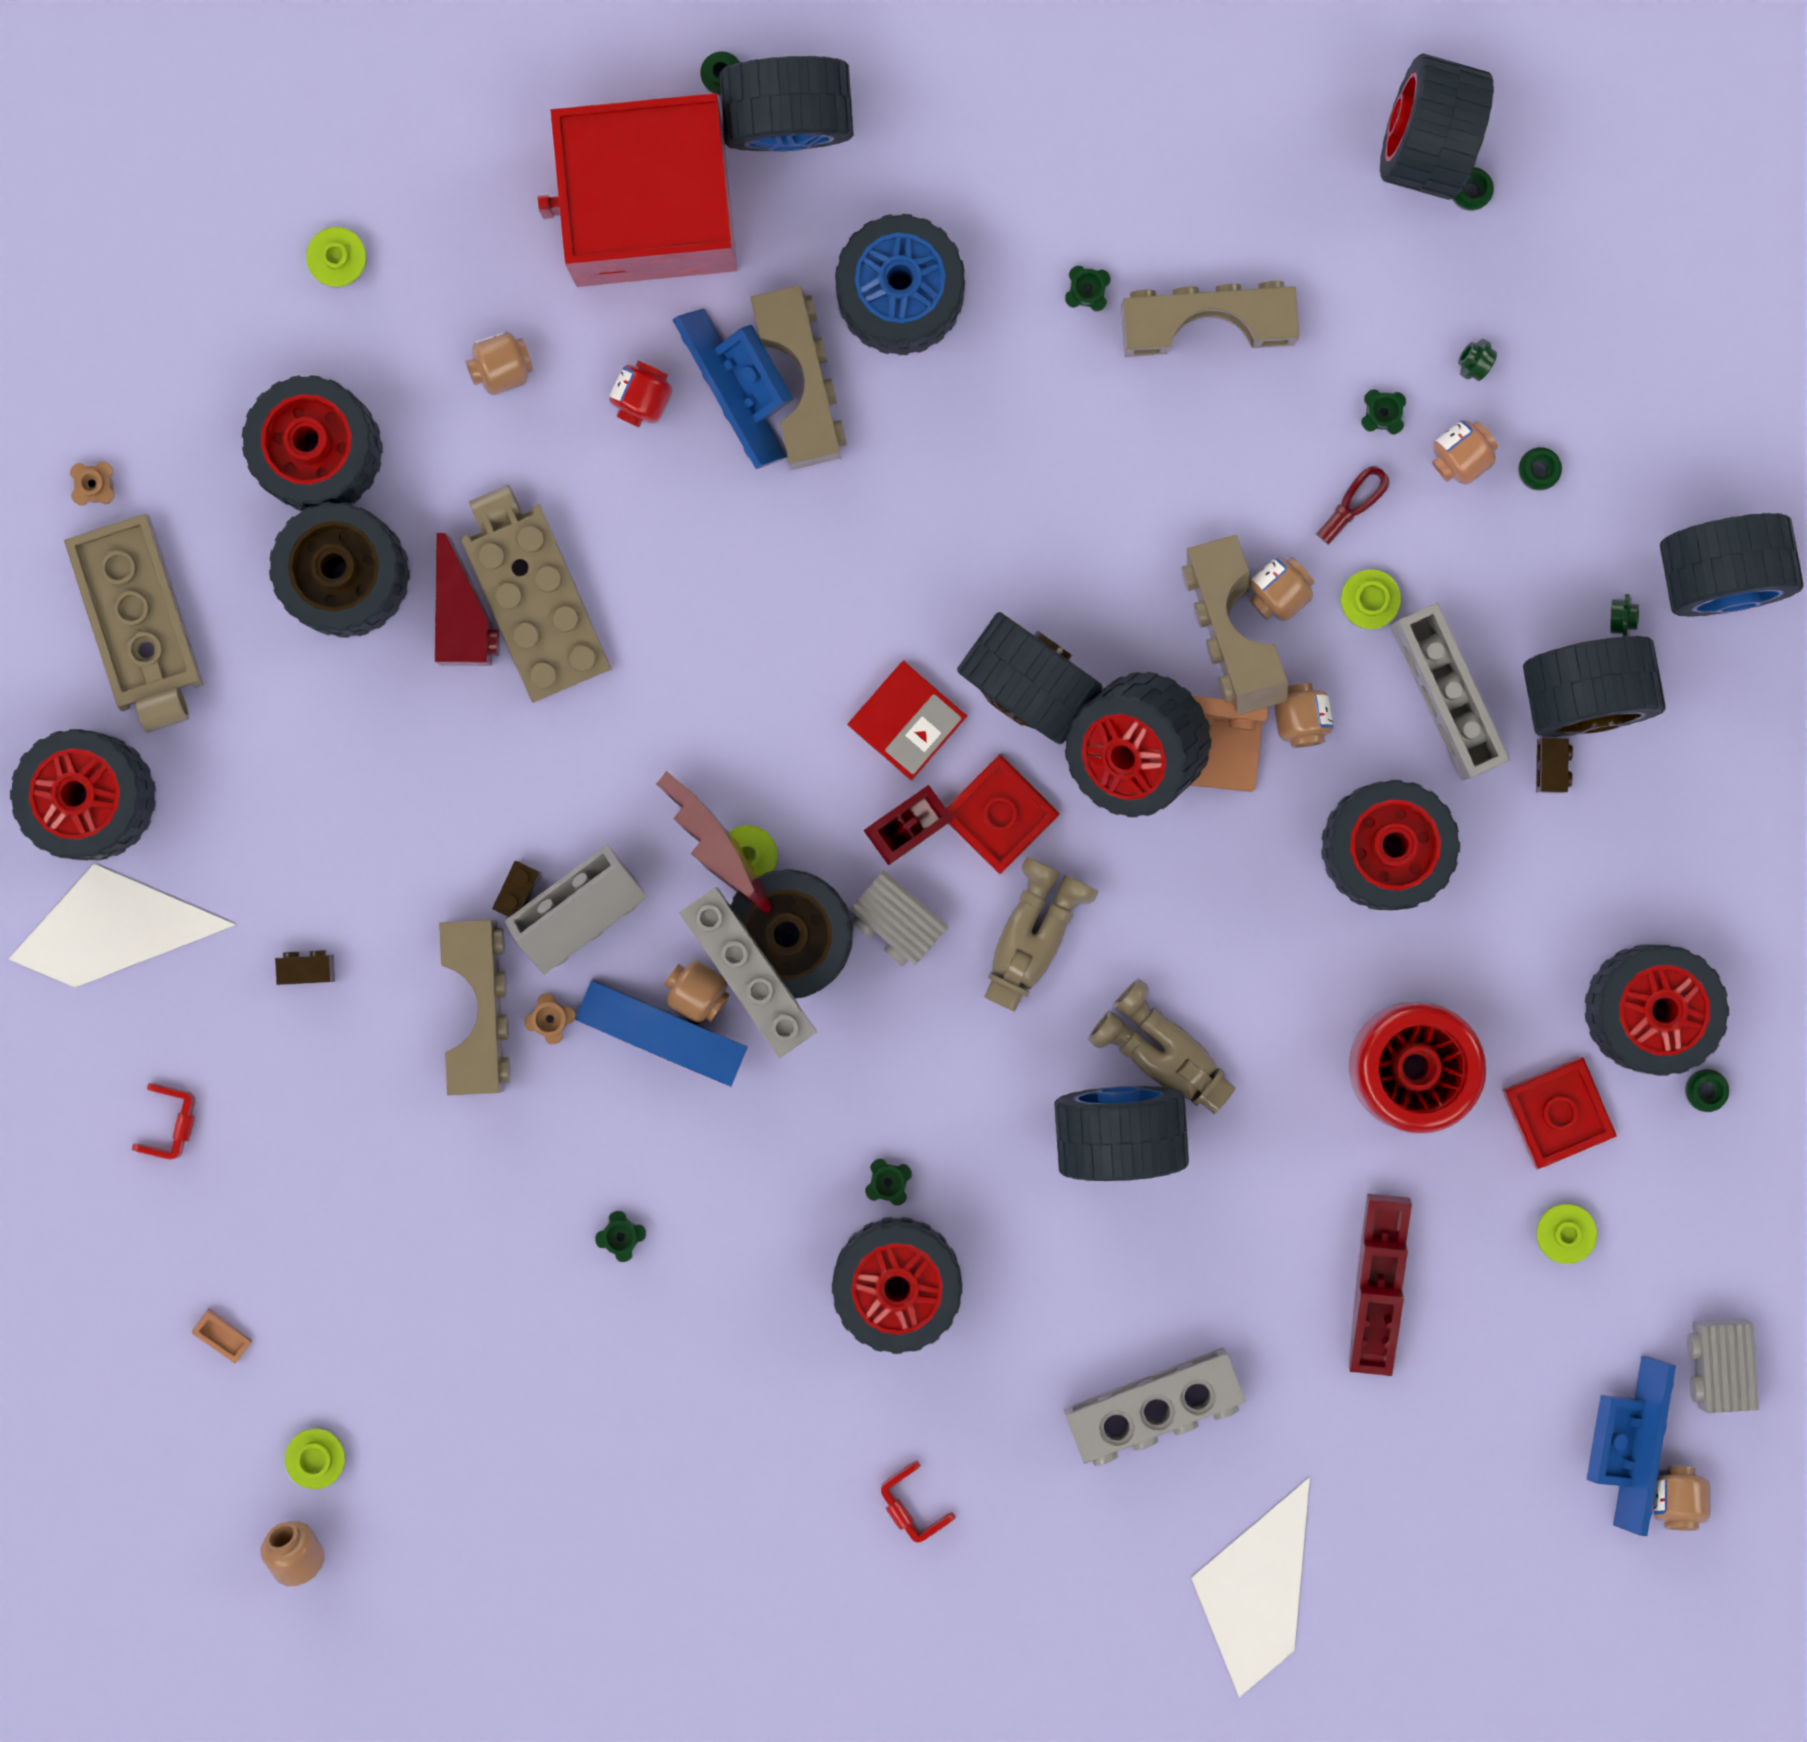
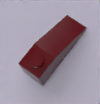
(461, 622)

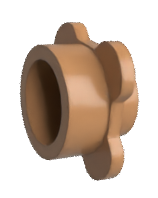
(103, 489)
(538, 1023)

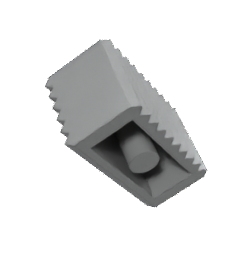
(898, 919)
(1724, 1366)

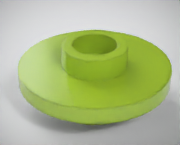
(336, 257)
(1370, 599)
(757, 846)
(1566, 1233)
(315, 1458)

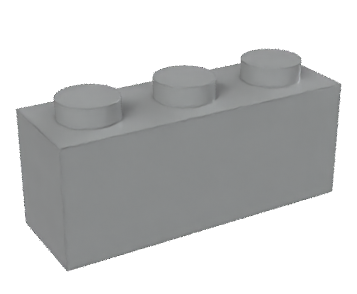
(575, 909)

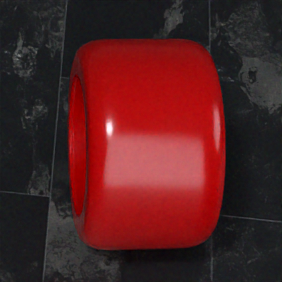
(1450, 1074)

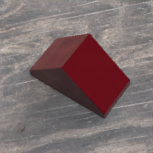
(908, 825)

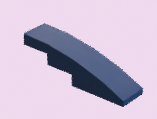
(661, 1033)

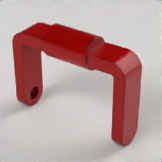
(182, 1126)
(900, 1514)

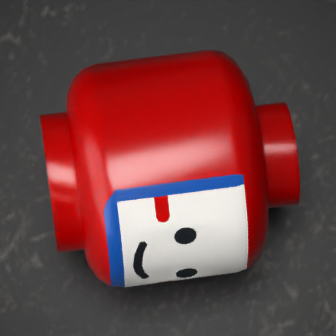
(640, 394)

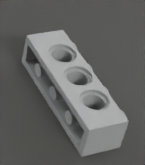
(1449, 692)
(748, 972)
(1129, 1401)

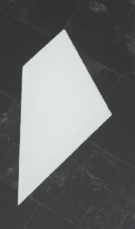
(110, 926)
(1255, 1591)

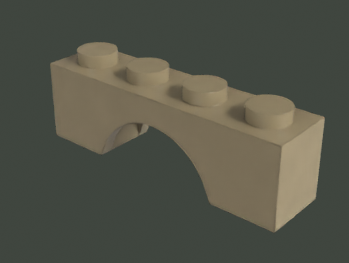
(1263, 315)
(785, 326)
(1250, 668)
(478, 1061)

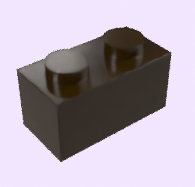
(1552, 765)
(516, 889)
(302, 970)

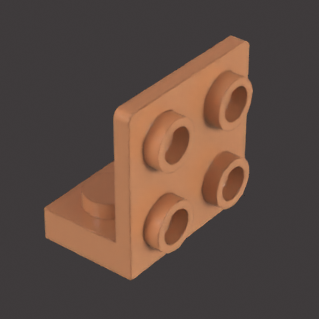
(1233, 746)

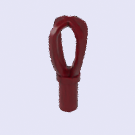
(1345, 515)

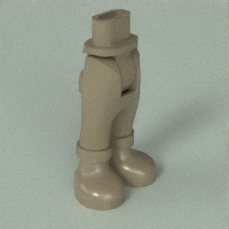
(1024, 956)
(1182, 1064)

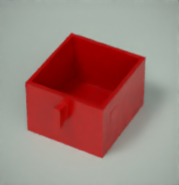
(642, 190)

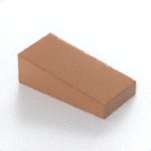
(221, 1336)

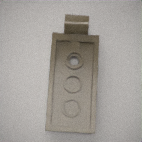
(134, 604)
(538, 611)

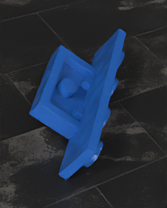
(741, 381)
(1630, 1444)

